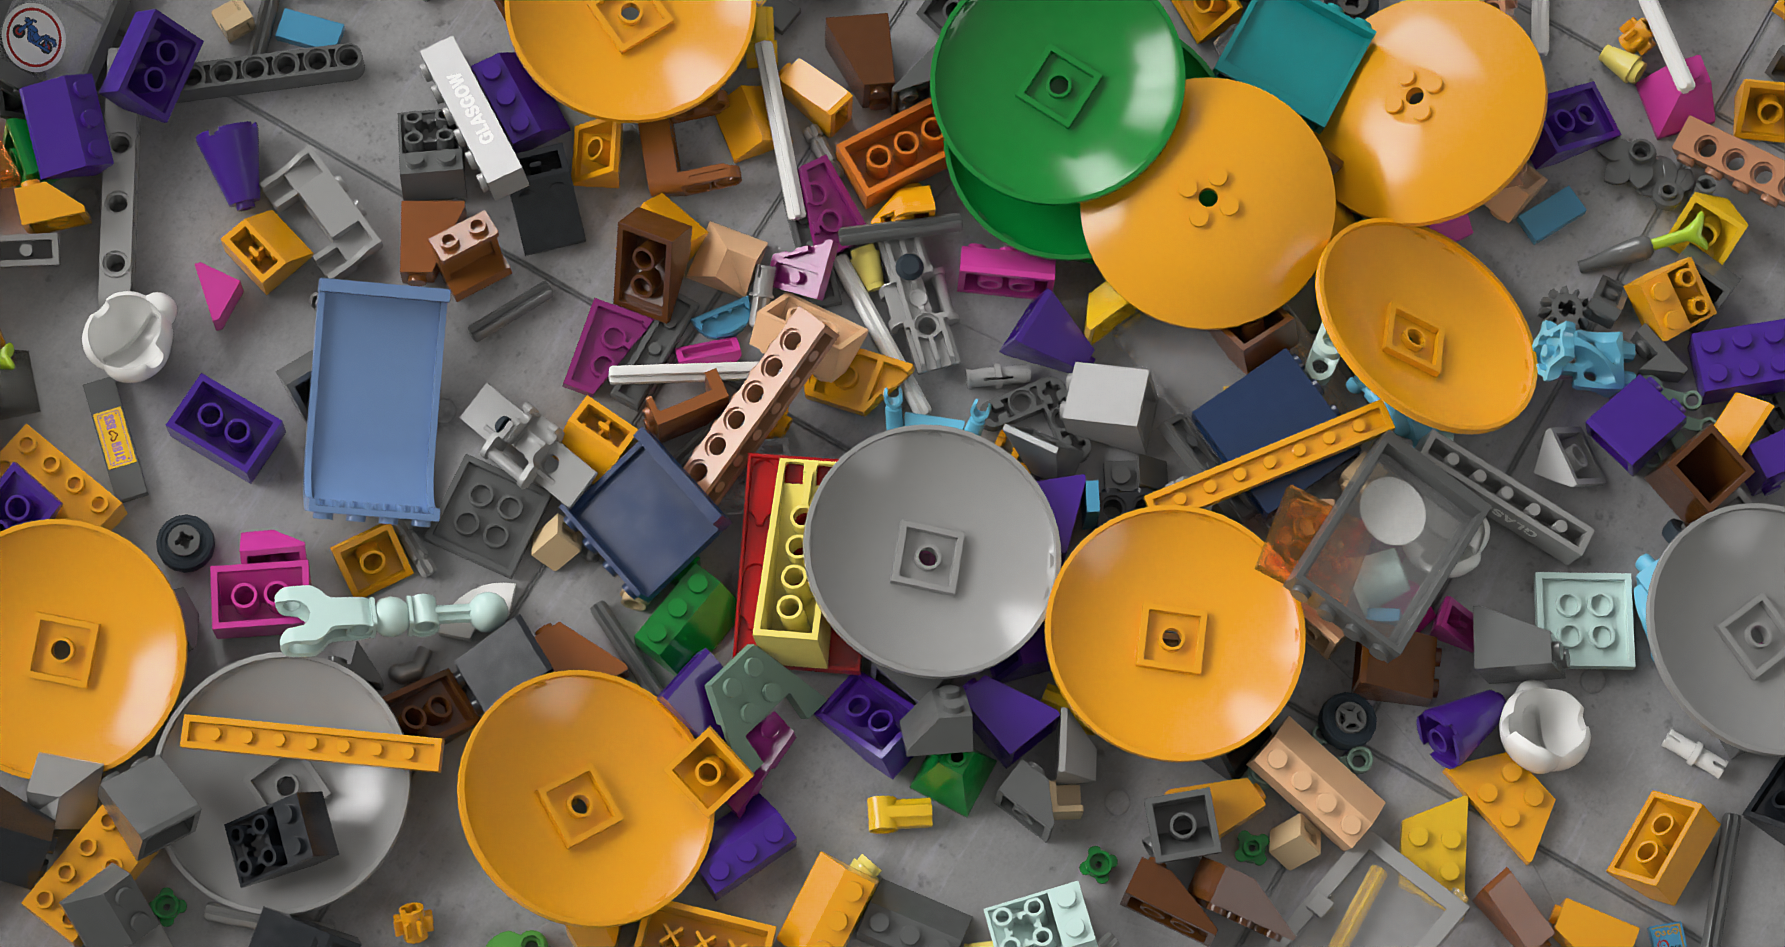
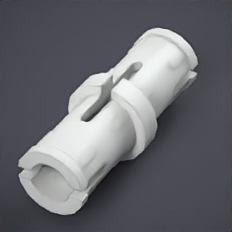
(1694, 753)

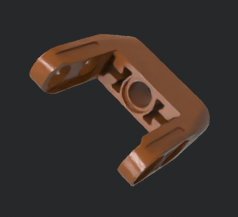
(663, 161)

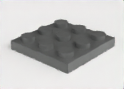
(488, 517)

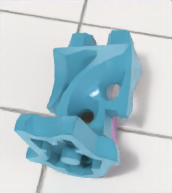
(1605, 360)

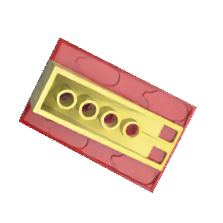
(773, 589)

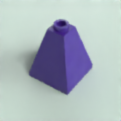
(1048, 336)

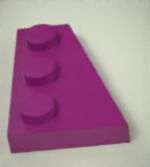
(826, 202)
(603, 343)
(771, 741)

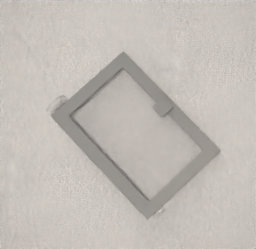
(1376, 901)

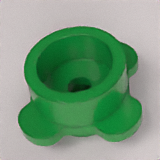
(1245, 854)
(1096, 855)
(176, 906)

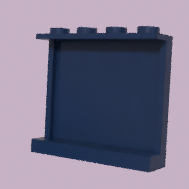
(1264, 409)
(646, 518)

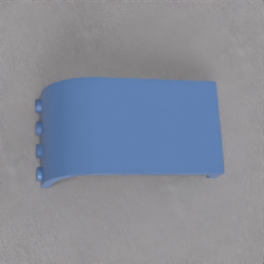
(374, 401)

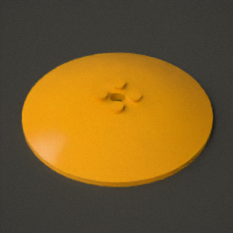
(630, 68)
(1466, 134)
(1248, 249)
(1470, 342)
(1187, 576)
(122, 636)
(590, 742)

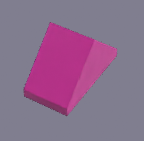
(220, 292)
(1454, 625)

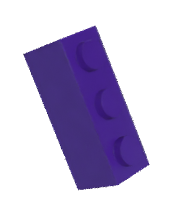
(151, 65)
(519, 103)
(66, 127)
(744, 846)

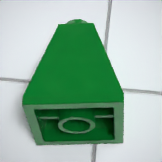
(20, 149)
(954, 779)

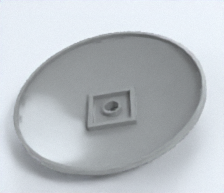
(942, 496)
(1700, 612)
(362, 801)

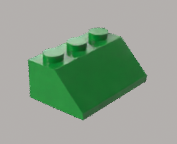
(688, 620)

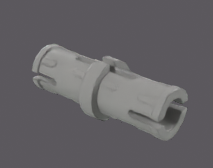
(997, 375)

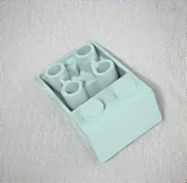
(1043, 920)

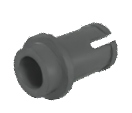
(1705, 185)

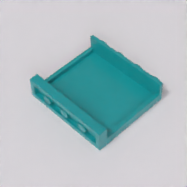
(1297, 53)

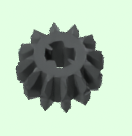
(1557, 302)

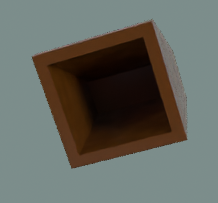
(863, 56)
(1699, 474)
(1404, 679)

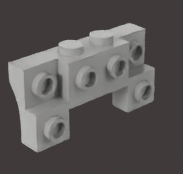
(326, 200)

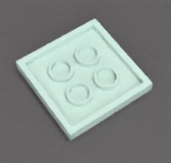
(1588, 616)

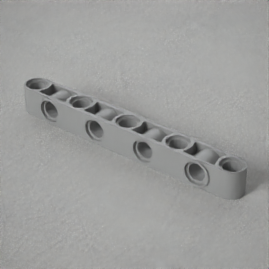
(119, 186)

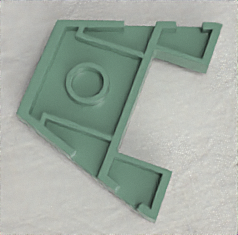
(748, 691)

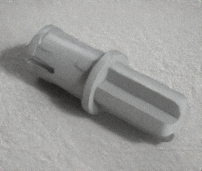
(761, 290)

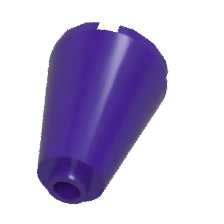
(234, 162)
(1460, 726)

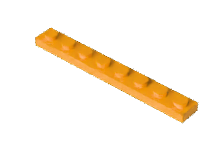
(1277, 459)
(312, 743)

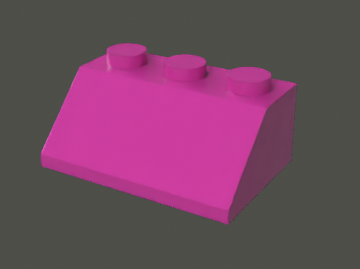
(1004, 272)
(245, 597)

